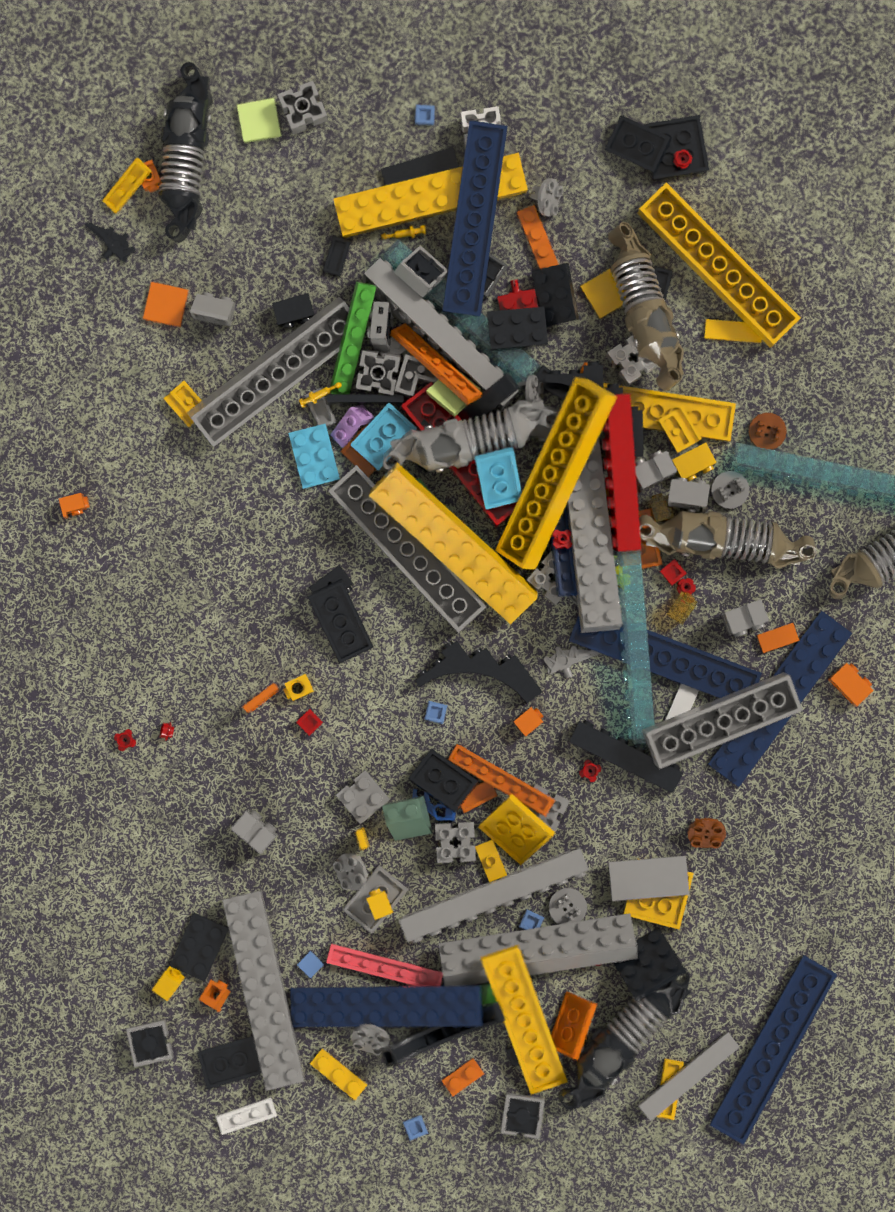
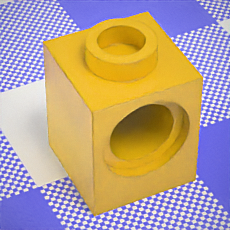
(307, 688)
(379, 904)
(168, 983)

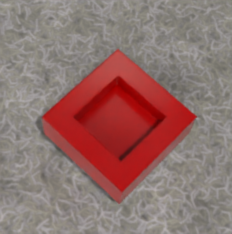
(673, 572)
(309, 722)

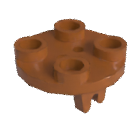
(776, 433)
(706, 833)

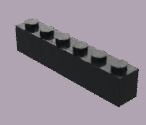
(624, 756)

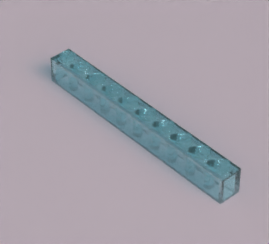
(513, 360)
(813, 471)
(635, 643)

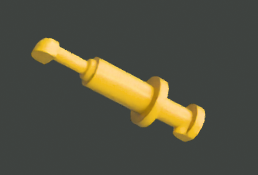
(406, 233)
(313, 397)

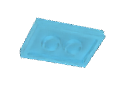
(376, 437)
(314, 456)
(498, 478)

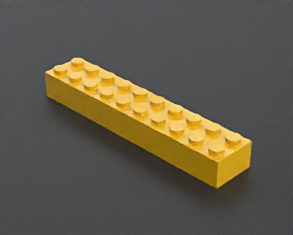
(417, 198)
(718, 265)
(555, 473)
(453, 543)

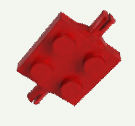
(518, 298)

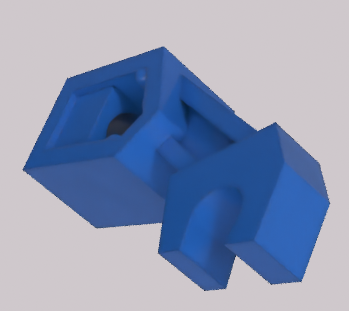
(449, 815)

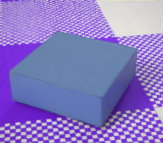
(424, 115)
(435, 712)
(531, 920)
(310, 964)
(415, 1127)

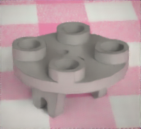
(548, 196)
(532, 388)
(722, 494)
(350, 871)
(562, 899)
(370, 1038)

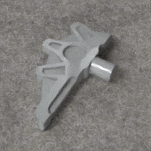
(564, 659)

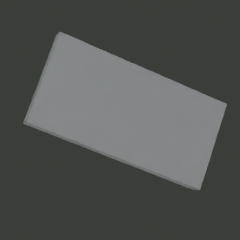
(648, 878)

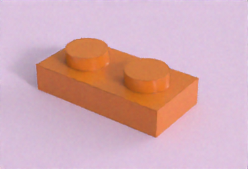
(463, 1077)

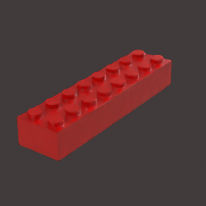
(423, 407)
(621, 476)

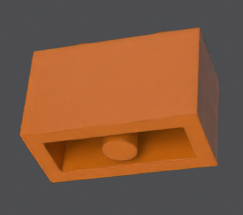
(851, 684)

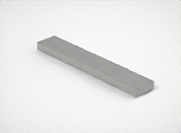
(688, 1076)

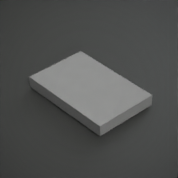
(358, 906)

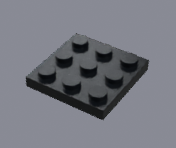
(685, 135)
(653, 969)

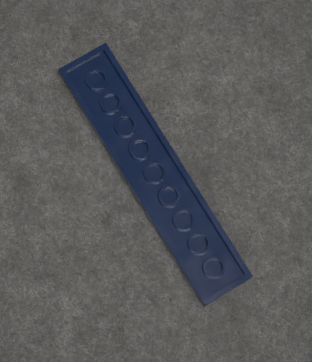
(474, 218)
(675, 661)
(805, 666)
(386, 1006)
(773, 1049)

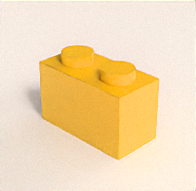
(694, 462)

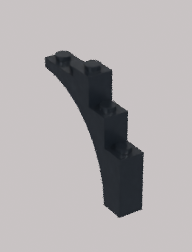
(594, 373)
(457, 661)
(433, 1036)

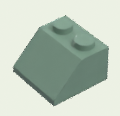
(407, 818)

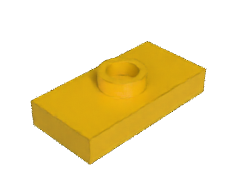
(491, 860)

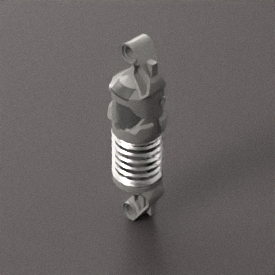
(459, 441)

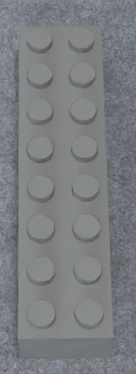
(722, 720)

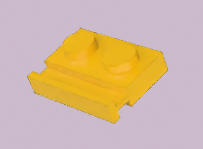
(182, 400)
(679, 429)

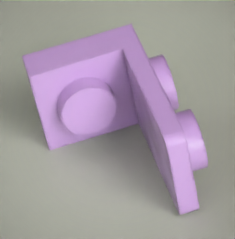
(350, 424)

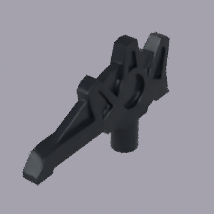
(115, 243)

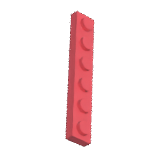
(383, 966)

